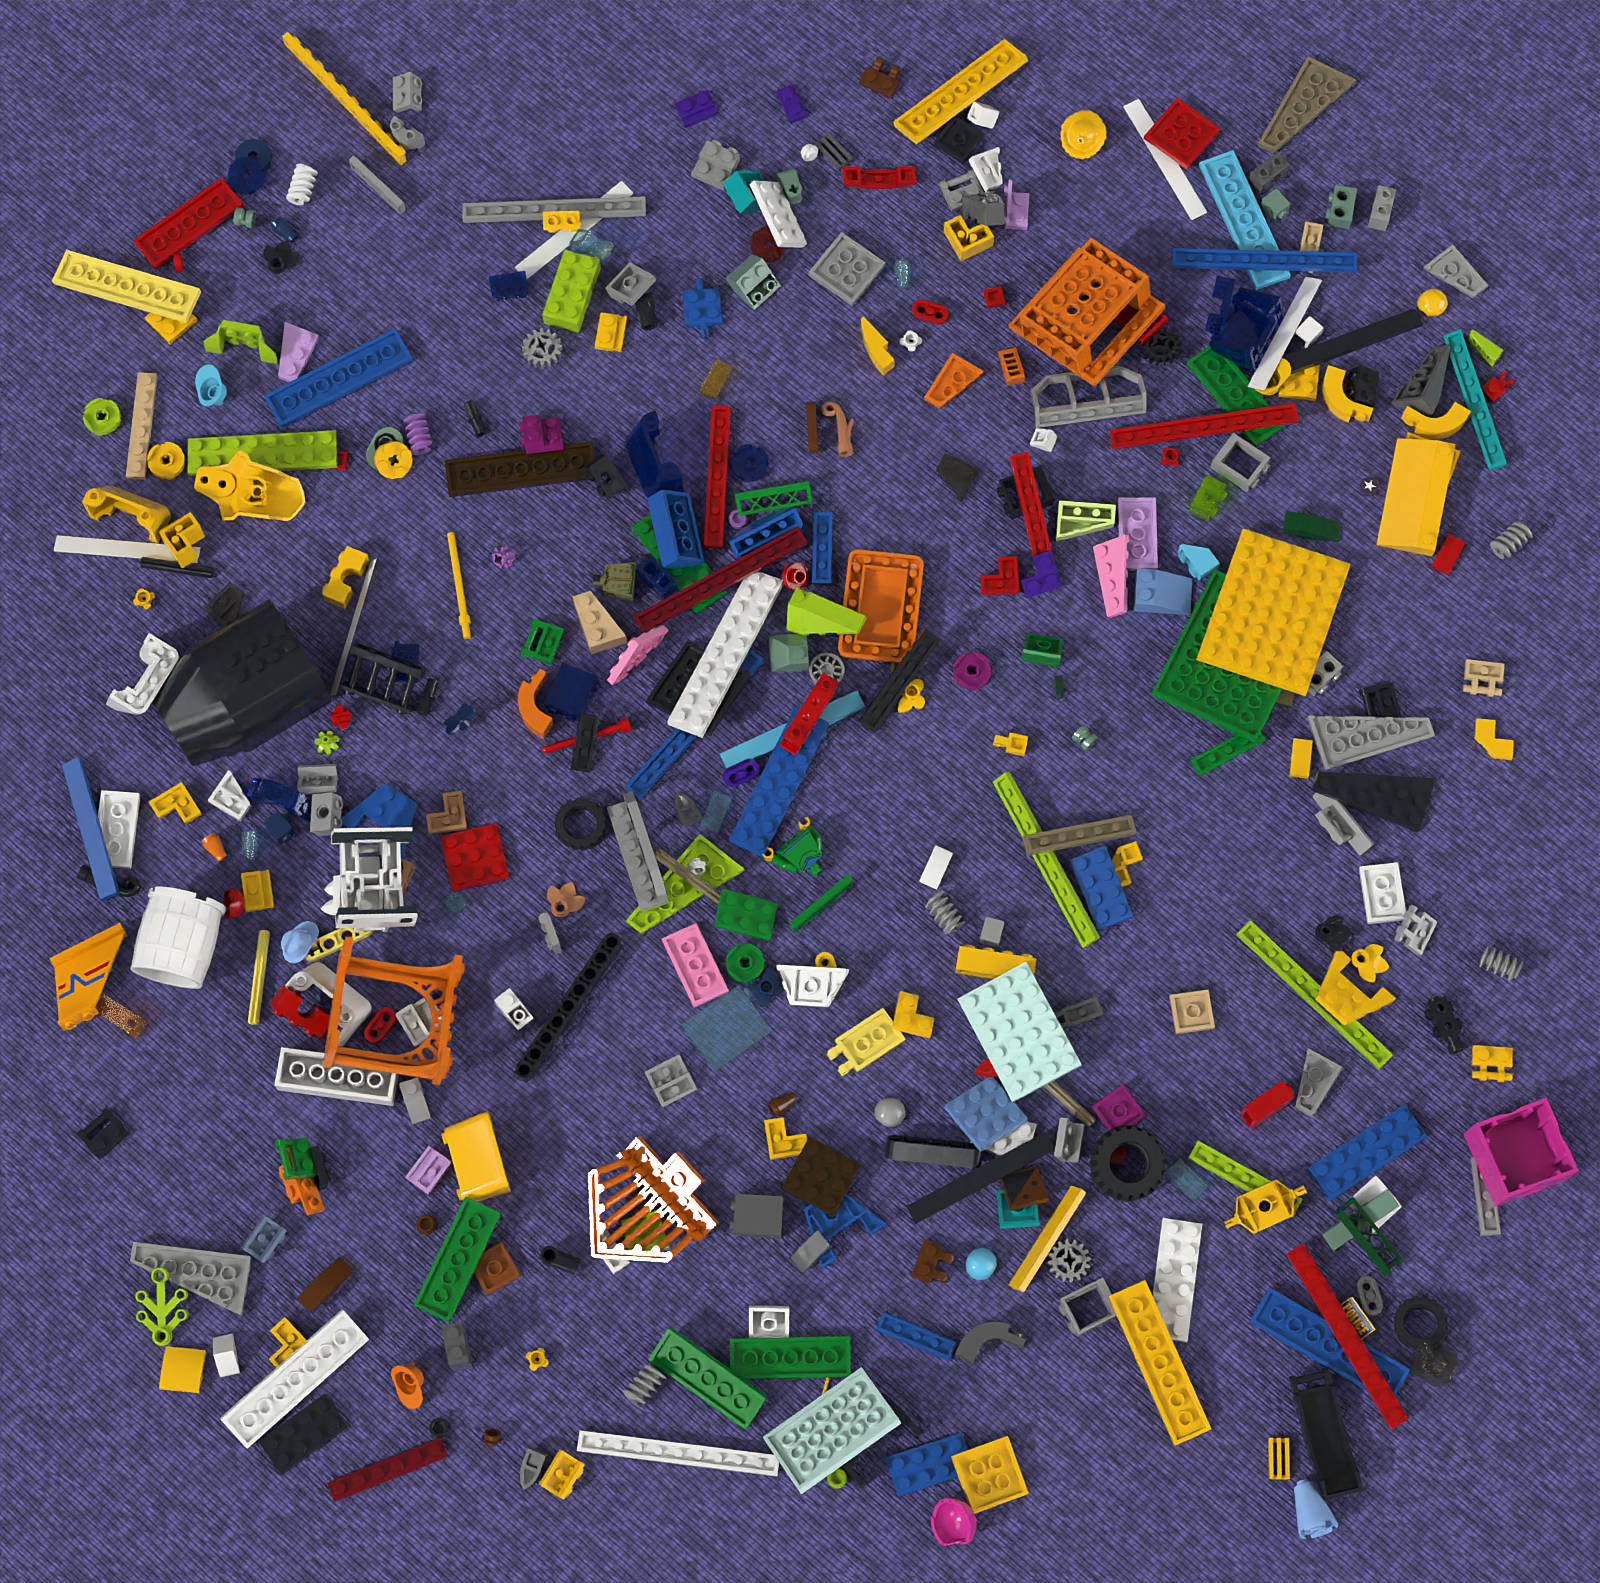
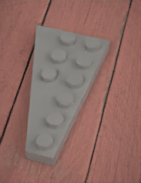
(1357, 737)
(209, 1274)

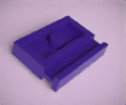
(696, 108)

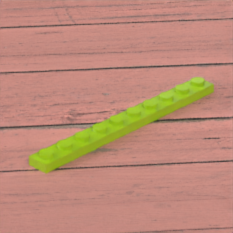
(1047, 862)
(1308, 990)

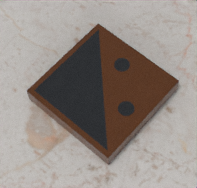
(1024, 1188)

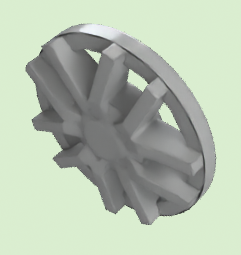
(826, 667)

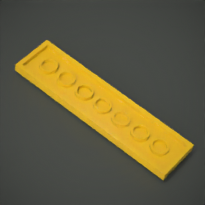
(960, 91)
(1159, 1362)

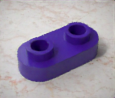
(740, 772)

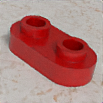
(931, 310)
(382, 1027)

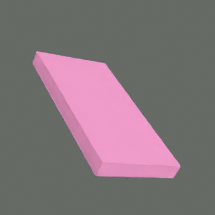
(695, 965)

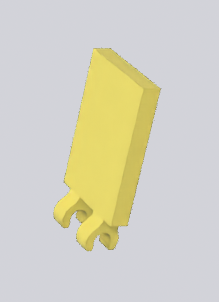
(866, 1042)

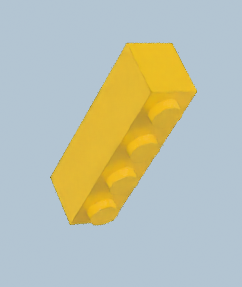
(988, 963)

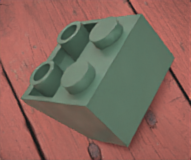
(753, 281)

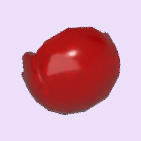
(234, 902)

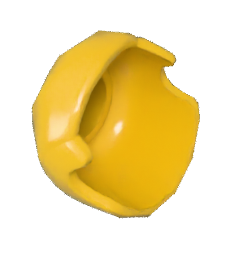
(1432, 302)

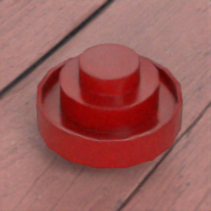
(795, 576)

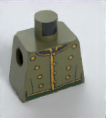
(618, 581)

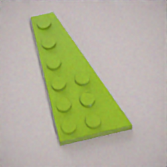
(679, 892)

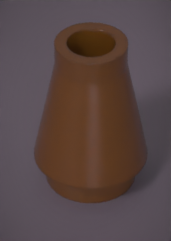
(781, 1104)

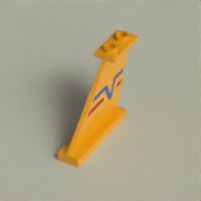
(83, 973)

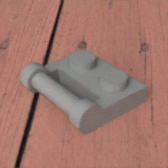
(954, 197)
(551, 937)

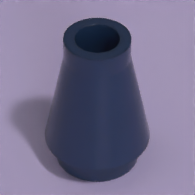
(283, 228)

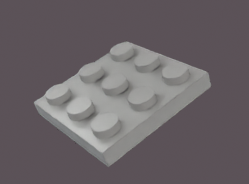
(846, 269)

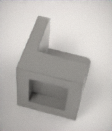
(991, 932)

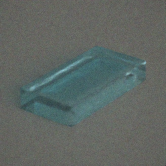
(716, 812)

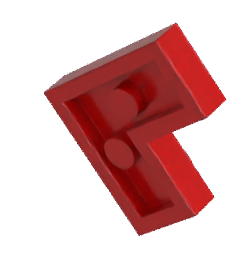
(1006, 582)

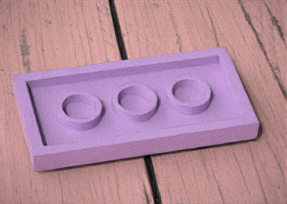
(1139, 522)

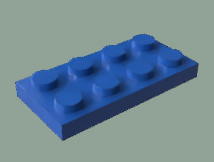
(1101, 888)
(925, 1465)

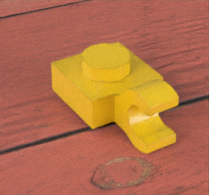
(1014, 743)

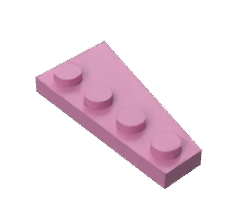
(1111, 566)

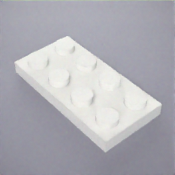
(778, 214)
(118, 823)

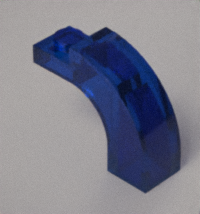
(277, 794)

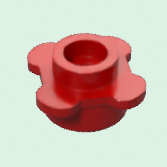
(1170, 452)

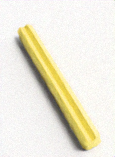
(258, 978)

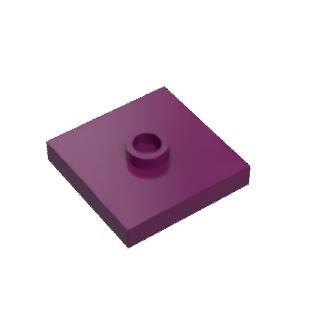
(1118, 1108)

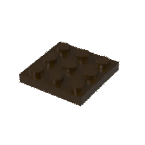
(821, 1176)

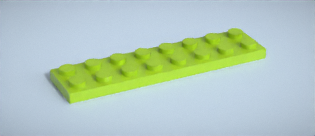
(275, 451)

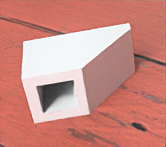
(513, 1009)

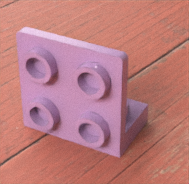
(1015, 208)

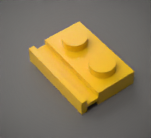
(610, 332)
(257, 890)

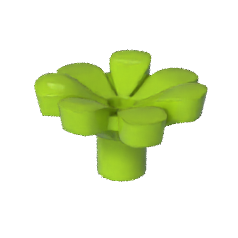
(326, 745)

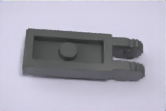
(1080, 1013)

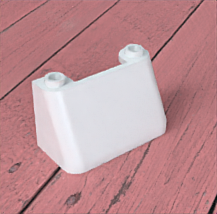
(160, 661)

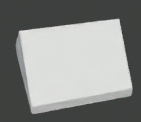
(769, 1321)

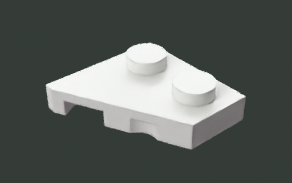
(987, 168)
(230, 797)

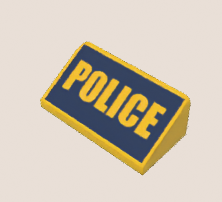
(1357, 1318)

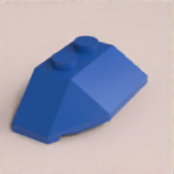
(764, 531)

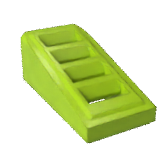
(1485, 347)

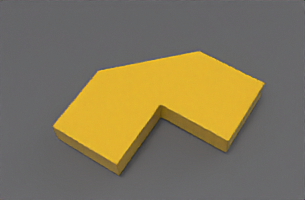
(1495, 747)
(1125, 856)

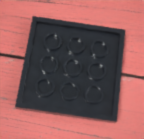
(673, 682)

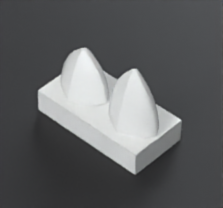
(333, 889)

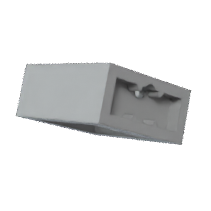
(1245, 484)
(1104, 1293)

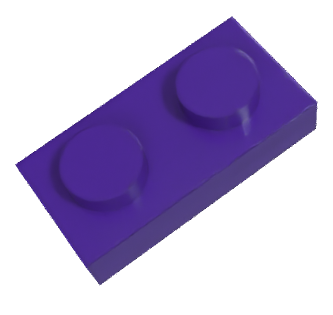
(791, 104)

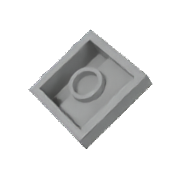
(715, 164)
(630, 284)

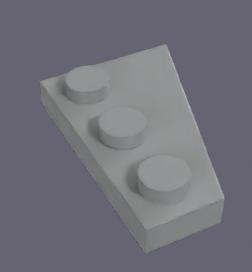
(1457, 272)
(1316, 1082)

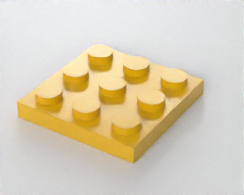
(989, 1475)

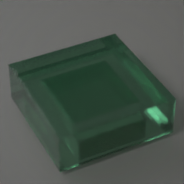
(1058, 687)

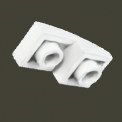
(936, 867)

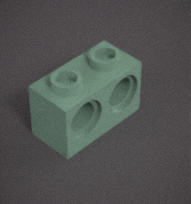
(1343, 207)

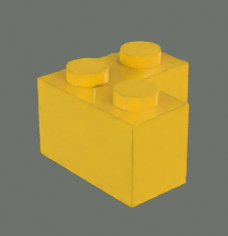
(965, 241)
(179, 538)

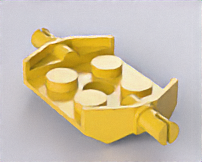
(1281, 1201)

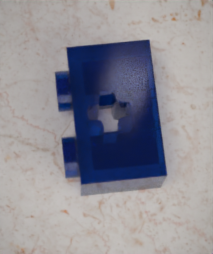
(657, 578)

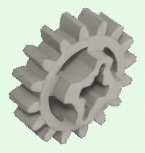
(536, 354)
(1059, 1262)

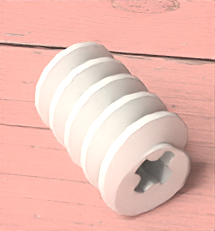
(300, 184)

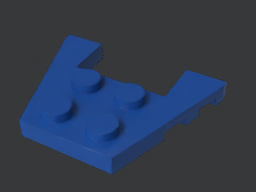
(386, 809)
(829, 1226)

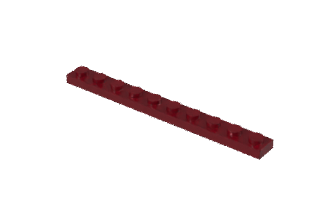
(720, 580)

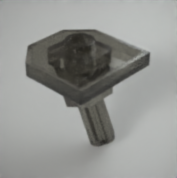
(1434, 1365)

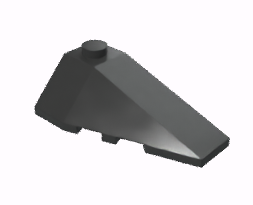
(1426, 384)

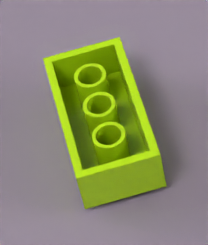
(571, 291)

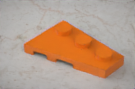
(951, 380)

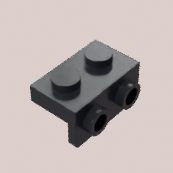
(1362, 385)
(323, 1176)

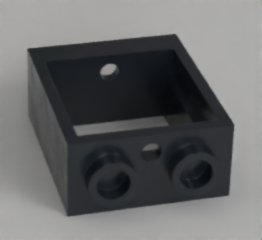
(1042, 485)

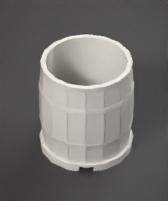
(176, 937)

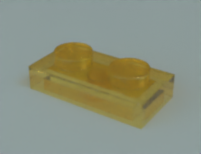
(715, 379)

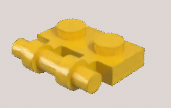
(1492, 1057)

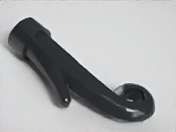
(85, 874)

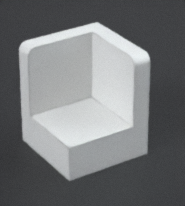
(983, 115)
(1309, 331)

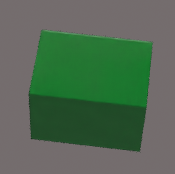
(1042, 650)

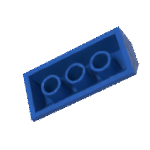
(675, 529)

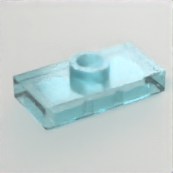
(1187, 1180)

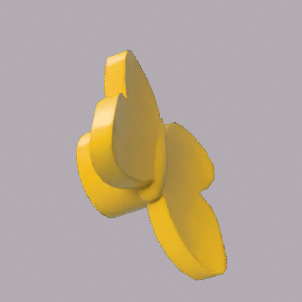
(912, 697)

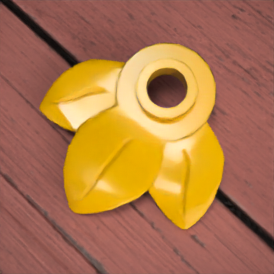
(1372, 963)

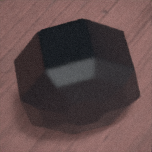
(439, 1427)

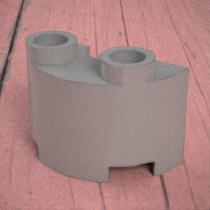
(406, 138)

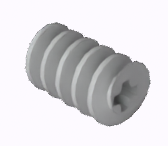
(1510, 539)
(944, 914)
(1500, 963)
(643, 1385)

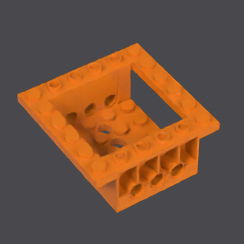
(1069, 336)

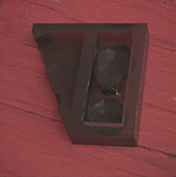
(956, 474)
(225, 605)

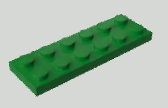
(1230, 389)
(685, 576)
(457, 1259)
(791, 1357)
(708, 1378)

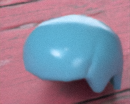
(981, 1263)

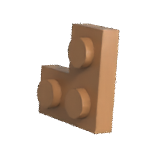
(453, 817)

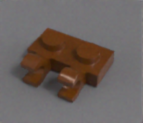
(879, 82)
(928, 1260)

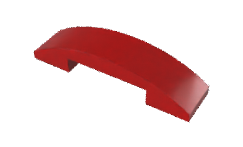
(879, 179)

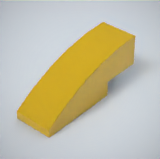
(876, 347)

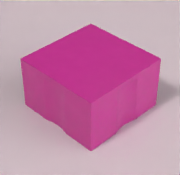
(1520, 1152)

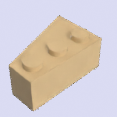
(598, 626)

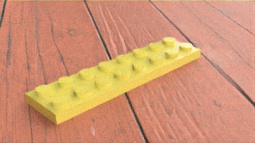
(126, 286)

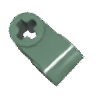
(791, 186)

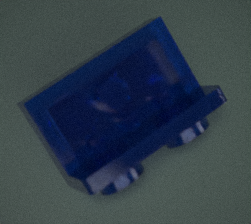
(509, 285)

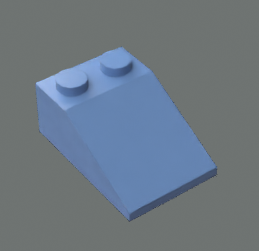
(1162, 592)

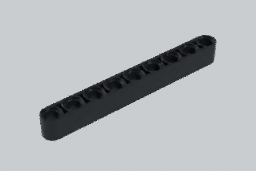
(567, 1016)

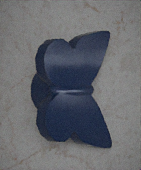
(460, 720)
(765, 987)

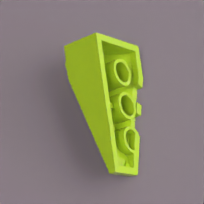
(815, 614)

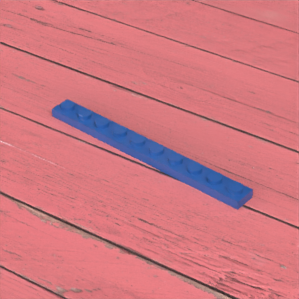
(1264, 260)
(675, 746)

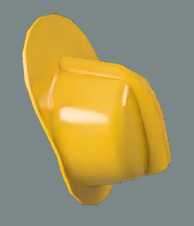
(1279, 376)

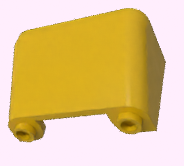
(149, 513)
(476, 1158)

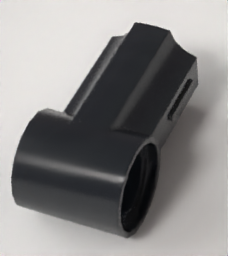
(645, 308)
(562, 1261)

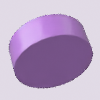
(736, 521)

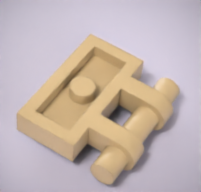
(1484, 672)

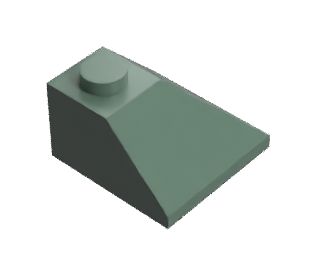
(788, 653)

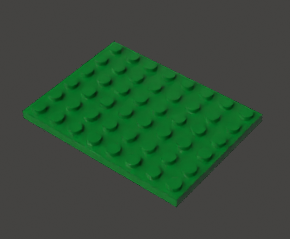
(1210, 691)

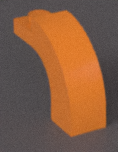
(533, 718)

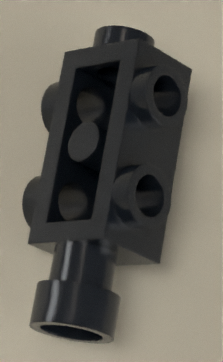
(1440, 1018)

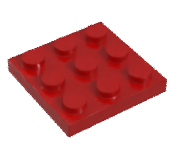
(1182, 133)
(474, 857)

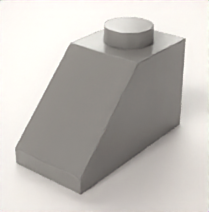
(415, 1100)

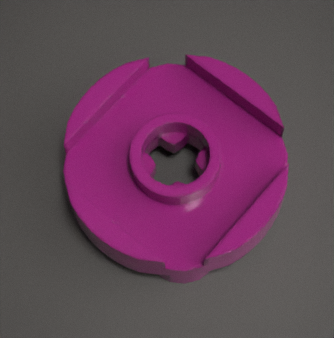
(971, 660)

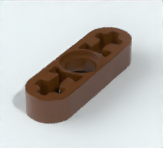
(812, 427)

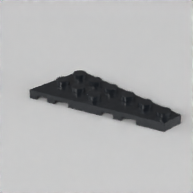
(1387, 797)

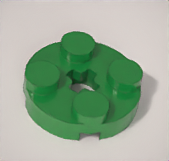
(744, 952)

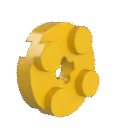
(388, 450)
(170, 470)

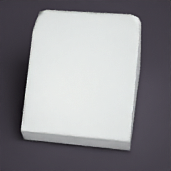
(1043, 439)

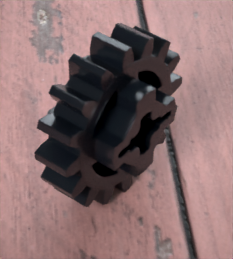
(1161, 347)

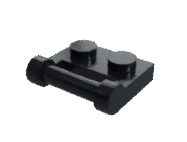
(1385, 700)
(105, 1139)

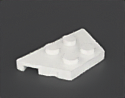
(811, 984)

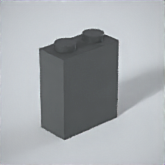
(757, 1216)
(457, 1346)

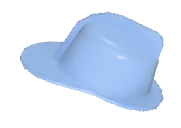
(299, 941)

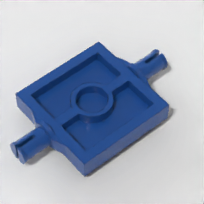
(702, 308)

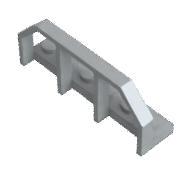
(1091, 410)
(633, 856)

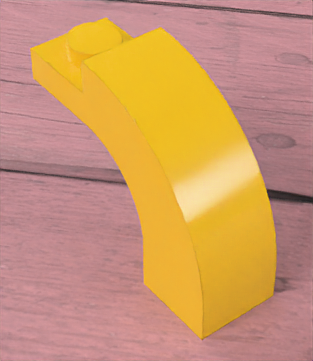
(1336, 399)
(1437, 427)

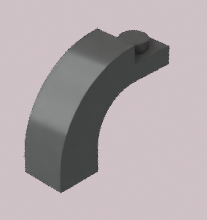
(983, 1334)

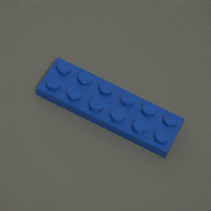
(1367, 1152)

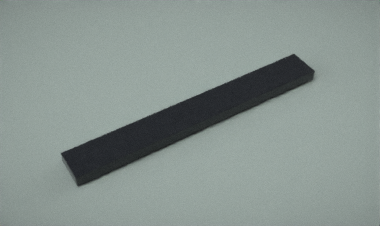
(1353, 341)
(980, 1177)

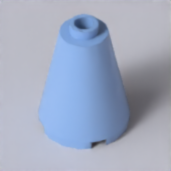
(1312, 1512)

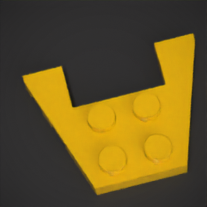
(1344, 998)

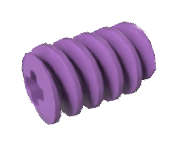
(417, 434)

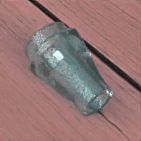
(902, 271)
(250, 844)

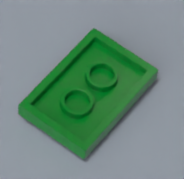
(745, 915)

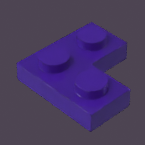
(1046, 578)

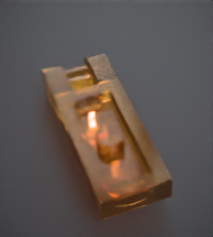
(120, 1015)

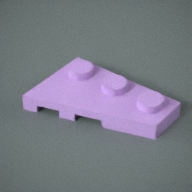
(295, 351)

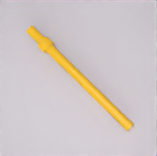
(464, 618)

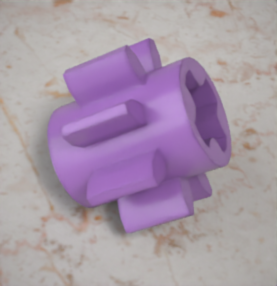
(503, 556)

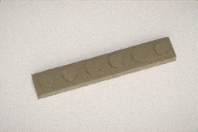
(1079, 835)

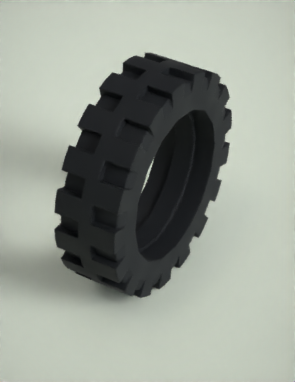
(580, 804)
(1420, 1303)

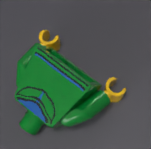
(799, 851)

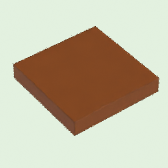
(496, 1269)

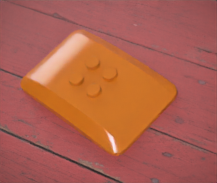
(888, 594)

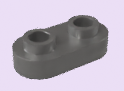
(1369, 1296)

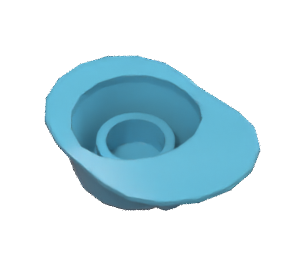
(209, 386)

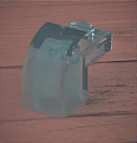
(588, 244)

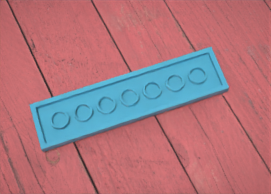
(1241, 212)

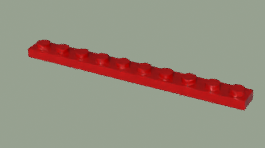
(1204, 426)
(1347, 1336)

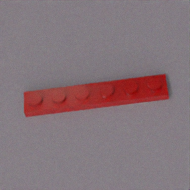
(1030, 503)

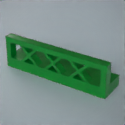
(770, 492)

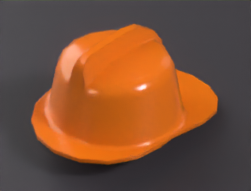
(408, 1384)

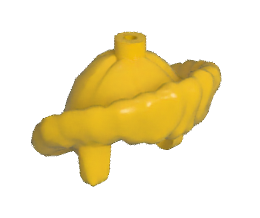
(1083, 134)

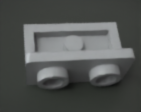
(407, 92)
(317, 778)

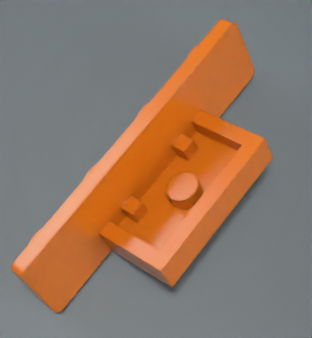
(302, 1190)

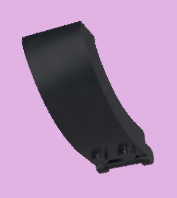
(1325, 1436)

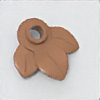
(564, 897)

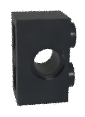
(614, 480)

